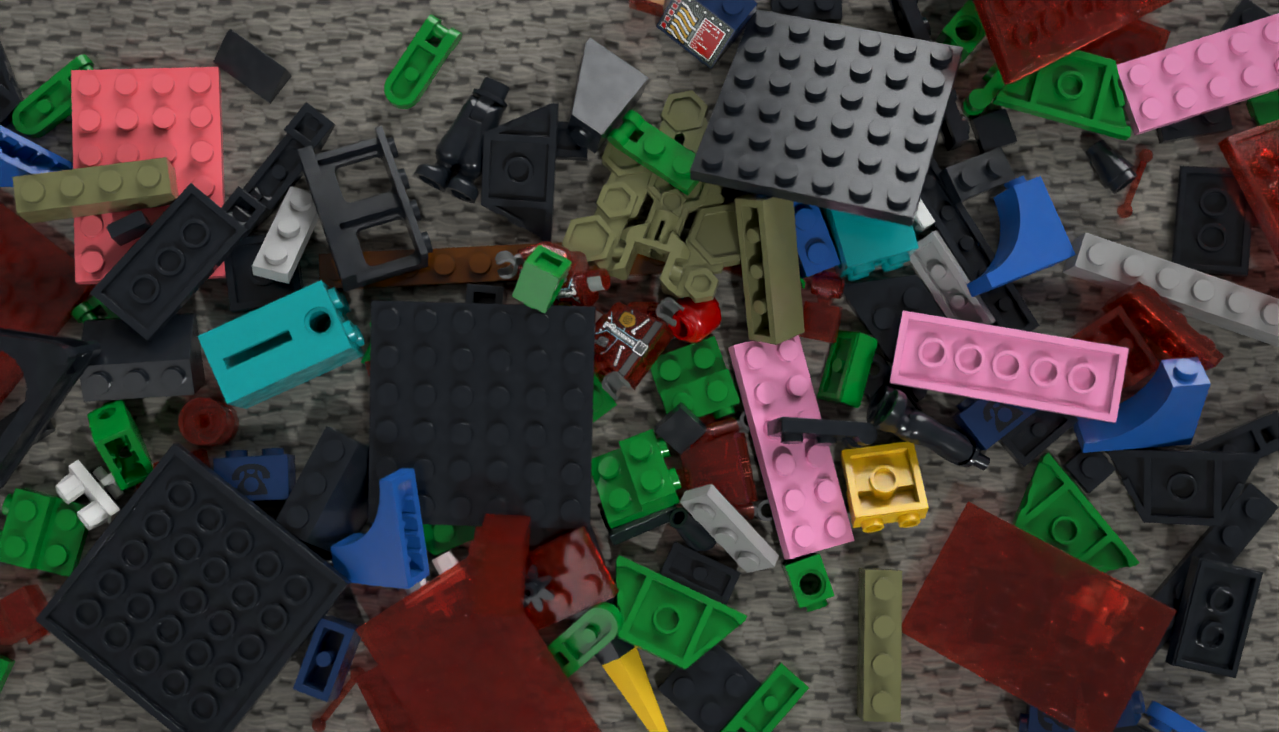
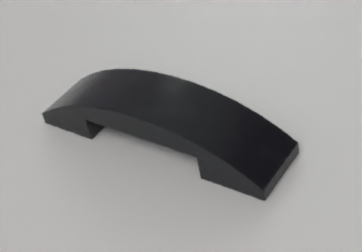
(280, 170)

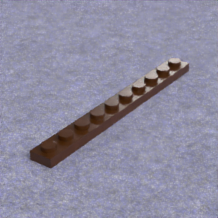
(456, 267)

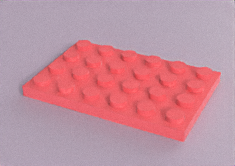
(139, 118)

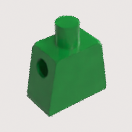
(111, 431)

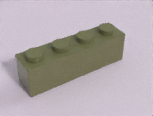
(95, 190)
(769, 268)
(879, 645)

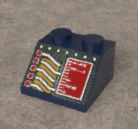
(706, 26)

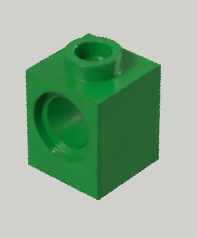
(968, 20)
(541, 279)
(796, 570)

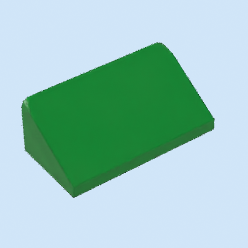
(847, 369)

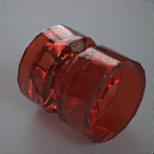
(208, 422)

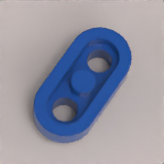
(1167, 720)

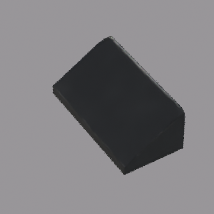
(251, 66)

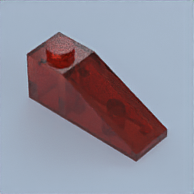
(19, 615)

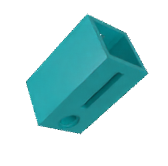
(868, 243)
(282, 345)

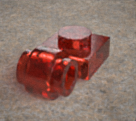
(821, 317)

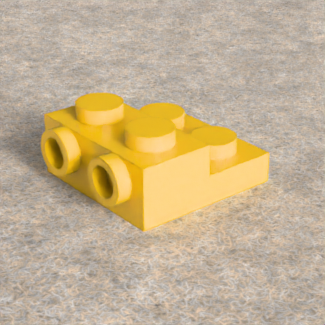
(884, 486)

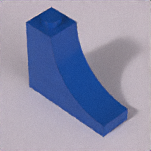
(25, 157)
(1029, 235)
(1157, 415)
(394, 546)

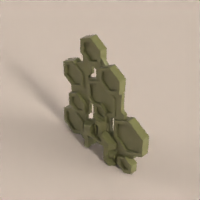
(712, 237)

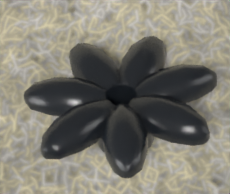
(536, 590)

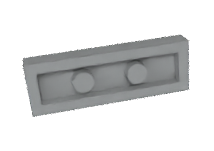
(287, 237)
(948, 281)
(729, 528)

